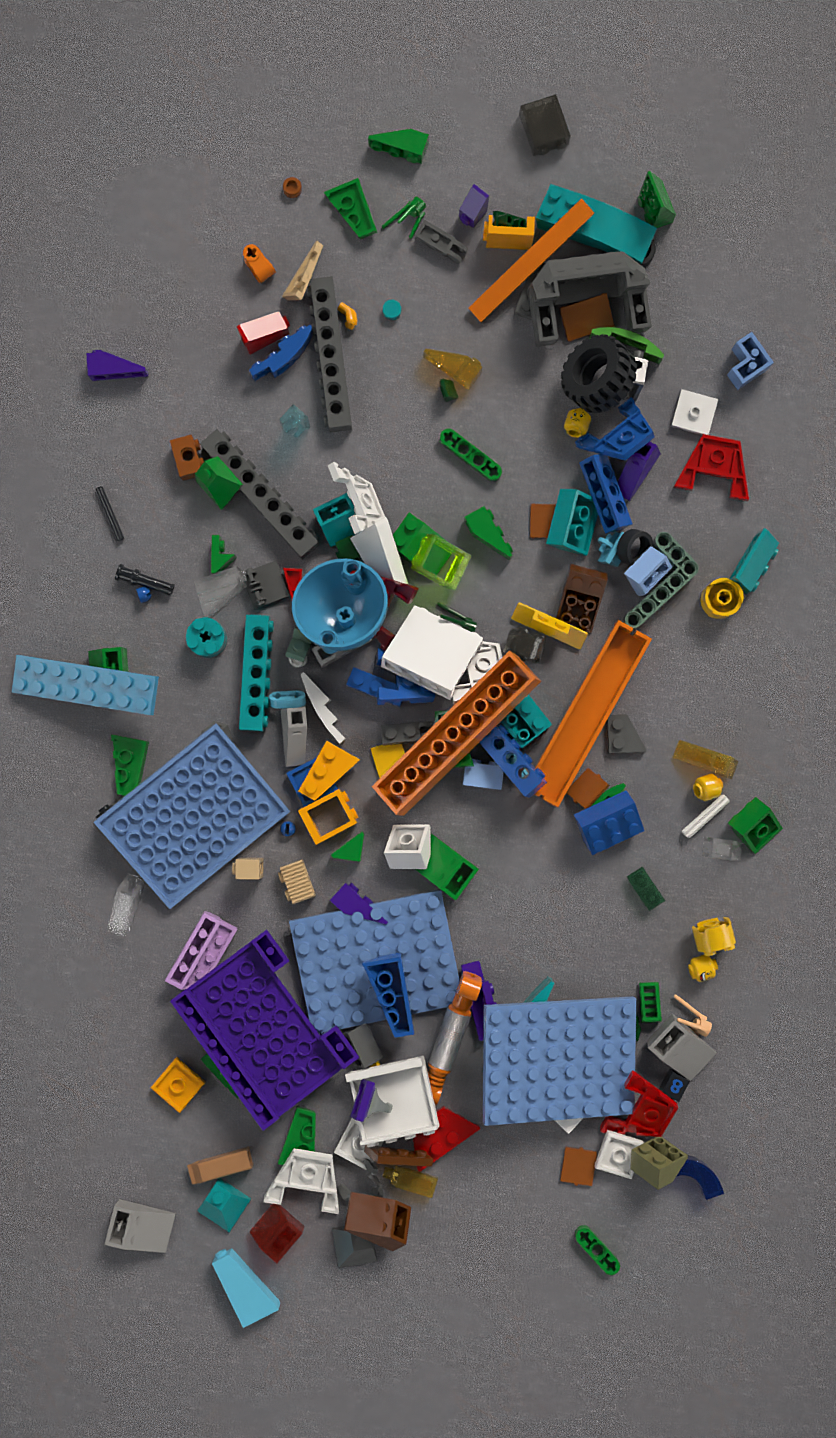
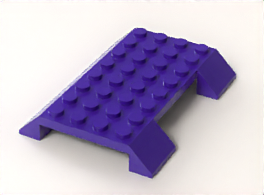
(261, 1032)

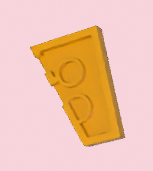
(326, 770)

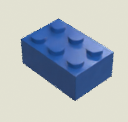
(609, 822)

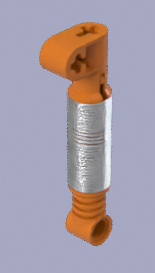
(451, 1030)

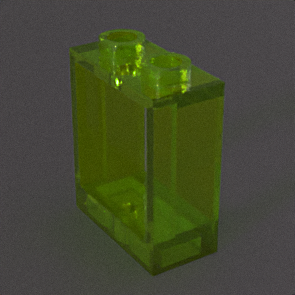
(456, 569)

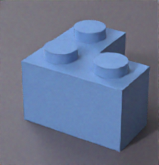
(752, 359)

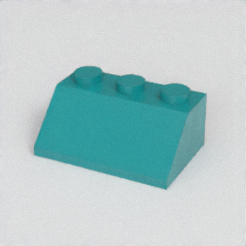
(573, 522)
(755, 560)

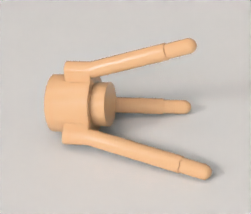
(699, 1026)

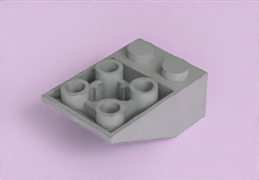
(680, 1048)
(139, 1227)

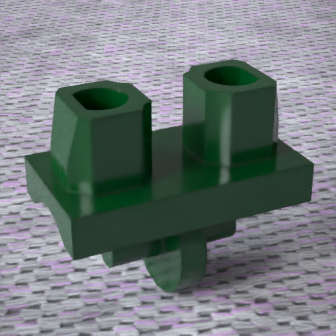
(507, 220)

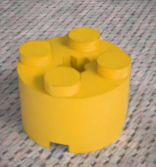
(725, 588)
(714, 936)

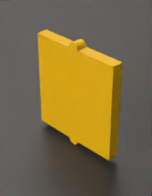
(386, 757)

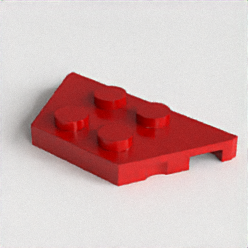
(451, 1132)

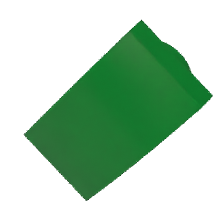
(610, 792)

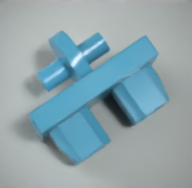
(609, 549)

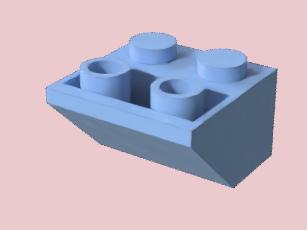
(647, 571)

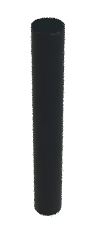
(110, 514)

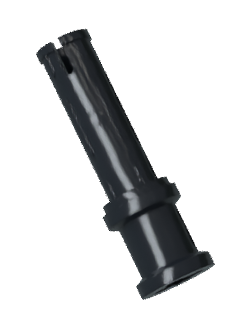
(135, 577)

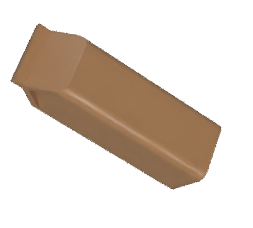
(220, 1165)

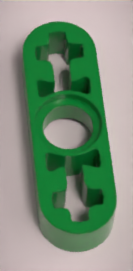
(610, 1256)

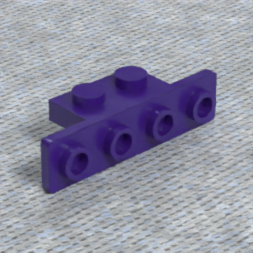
(484, 997)

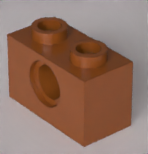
(182, 447)

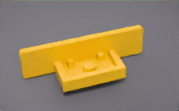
(549, 625)

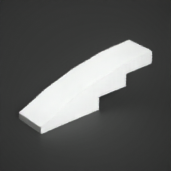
(319, 702)

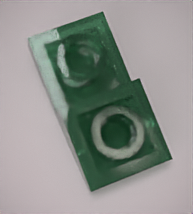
(646, 888)

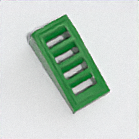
(654, 1019)

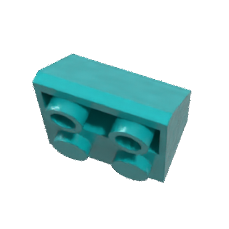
(334, 518)
(526, 721)

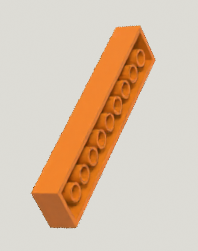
(456, 733)

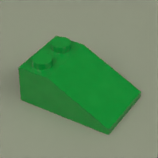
(408, 540)

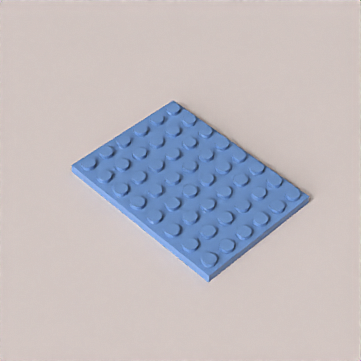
(192, 816)
(336, 944)
(558, 1060)

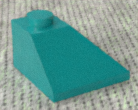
(224, 1204)

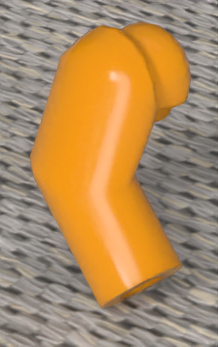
(350, 314)

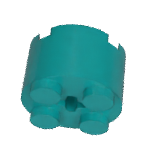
(201, 627)

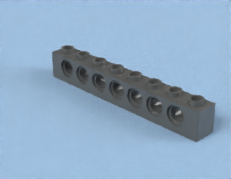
(325, 288)
(302, 547)

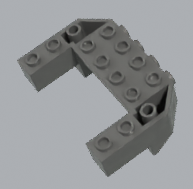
(583, 278)

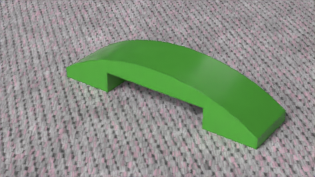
(651, 351)

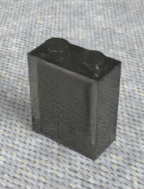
(544, 125)

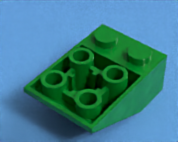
(655, 202)
(448, 869)

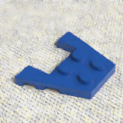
(623, 439)
(404, 690)

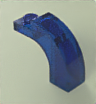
(703, 1174)

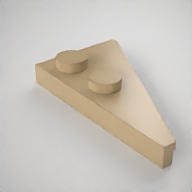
(300, 281)

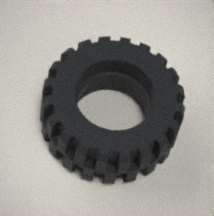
(612, 384)

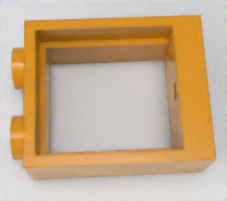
(307, 819)

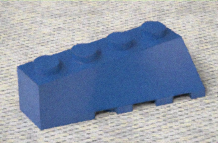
(389, 983)

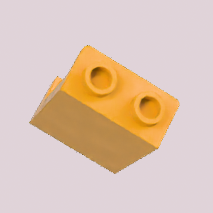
(509, 237)

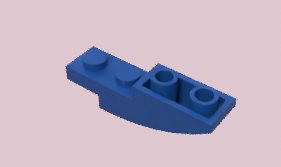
(290, 350)

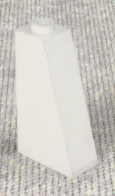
(380, 551)

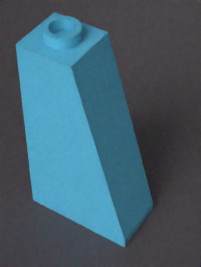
(245, 1290)

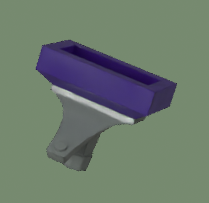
(368, 1101)

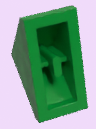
(352, 849)

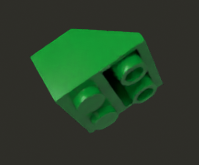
(109, 658)

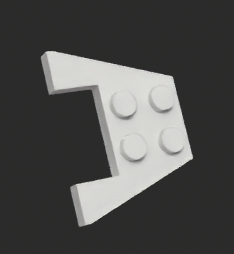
(364, 498)
(480, 664)
(308, 1172)

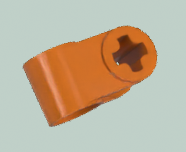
(259, 265)

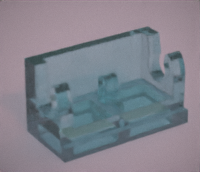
(294, 418)

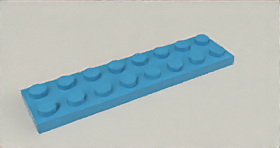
(85, 684)

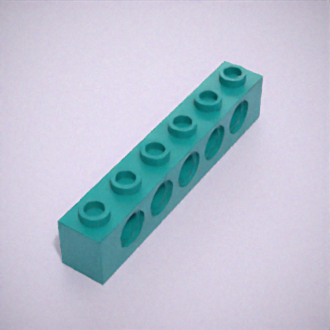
(253, 624)

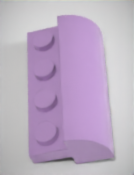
(201, 951)

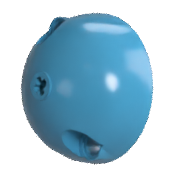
(328, 598)

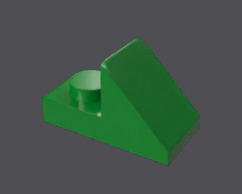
(218, 560)

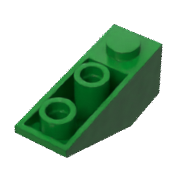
(402, 143)
(483, 529)

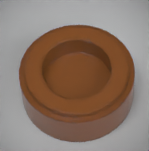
(292, 187)

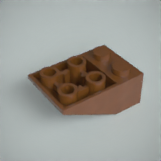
(582, 597)
(378, 1220)

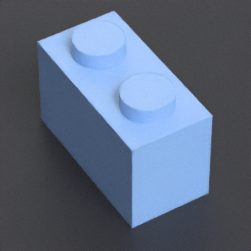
(483, 775)

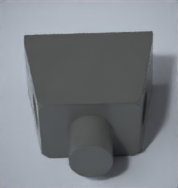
(640, 375)

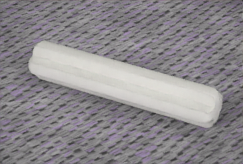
(705, 816)

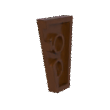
(395, 1156)

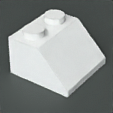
(408, 847)

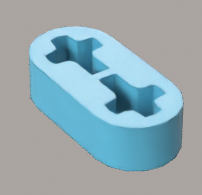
(287, 699)

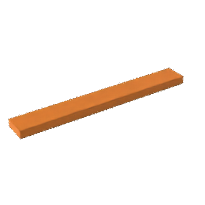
(531, 260)

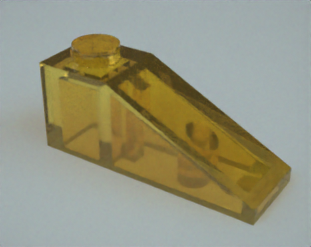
(457, 366)
(706, 759)

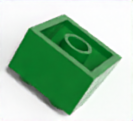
(755, 825)

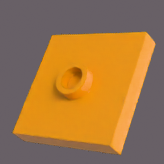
(178, 1084)

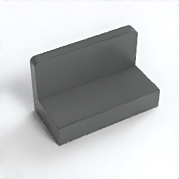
(364, 1045)

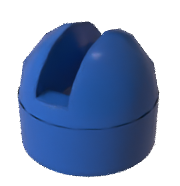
(143, 594)
(292, 828)

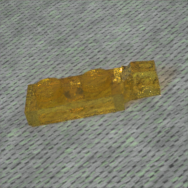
(411, 1180)

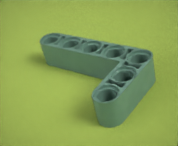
(668, 590)

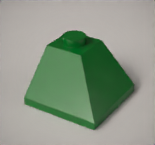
(217, 481)

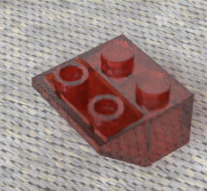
(276, 1232)

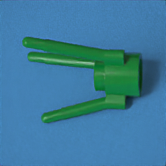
(412, 208)

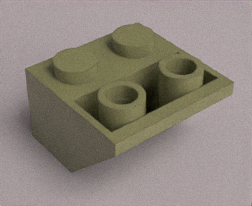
(657, 1161)

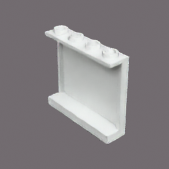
(431, 652)
(408, 1090)

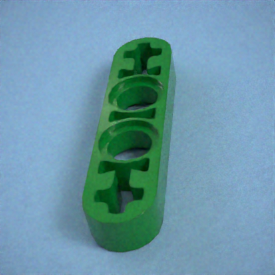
(468, 457)

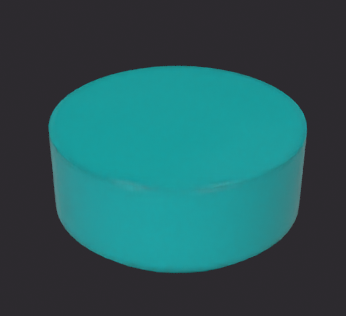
(392, 309)

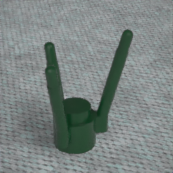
(465, 623)

